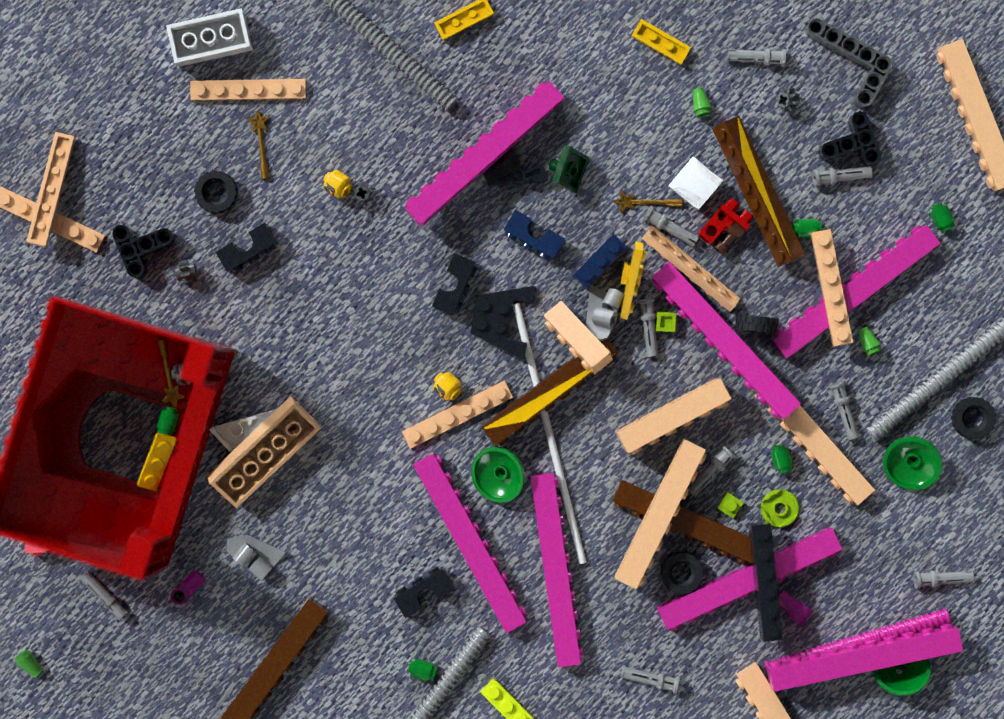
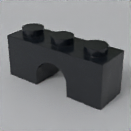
(263, 242)
(450, 300)
(437, 581)

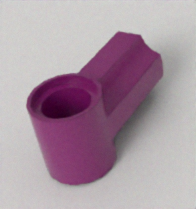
(188, 586)
(796, 610)

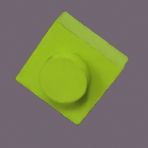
(666, 322)
(730, 505)

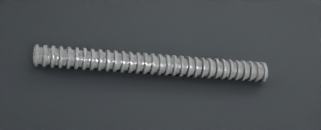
(393, 52)
(937, 381)
(452, 674)

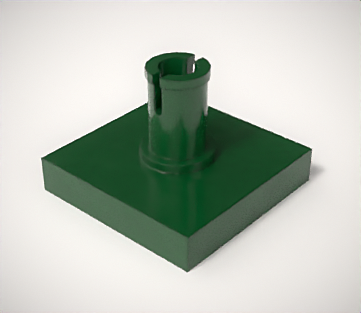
(569, 168)

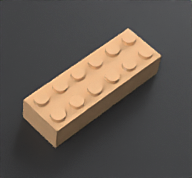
(672, 415)
(263, 452)

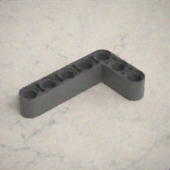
(855, 56)

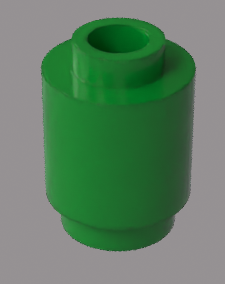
(942, 217)
(804, 227)
(168, 421)
(782, 458)
(422, 669)

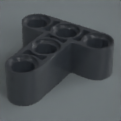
(855, 142)
(138, 246)

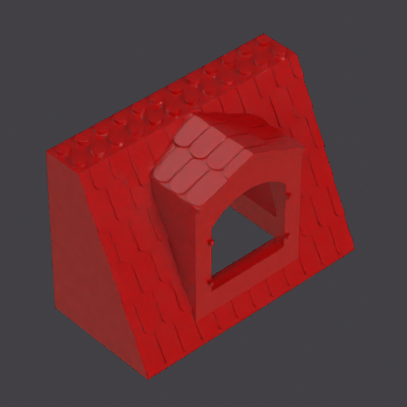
(44, 481)

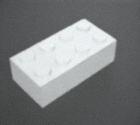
(209, 37)

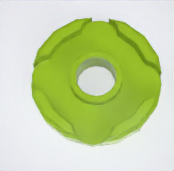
(768, 508)

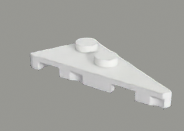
(236, 431)

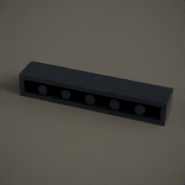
(765, 581)

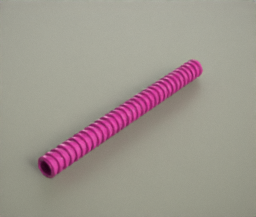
(915, 625)

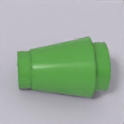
(701, 104)
(868, 341)
(28, 662)

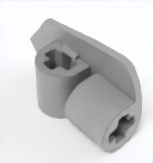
(602, 311)
(254, 554)

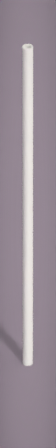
(550, 438)

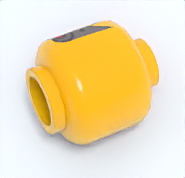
(337, 184)
(447, 386)

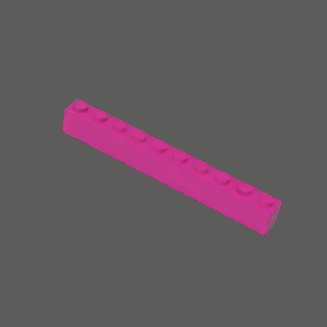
(484, 153)
(857, 289)
(726, 341)
(470, 543)
(555, 569)
(741, 581)
(864, 658)

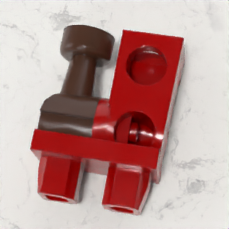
(725, 220)

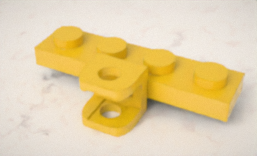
(631, 277)

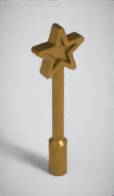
(258, 125)
(627, 201)
(172, 392)

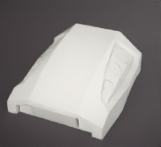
(695, 183)

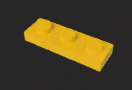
(463, 18)
(661, 42)
(156, 461)

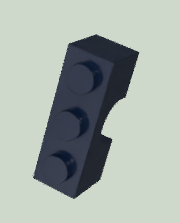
(518, 228)
(599, 261)

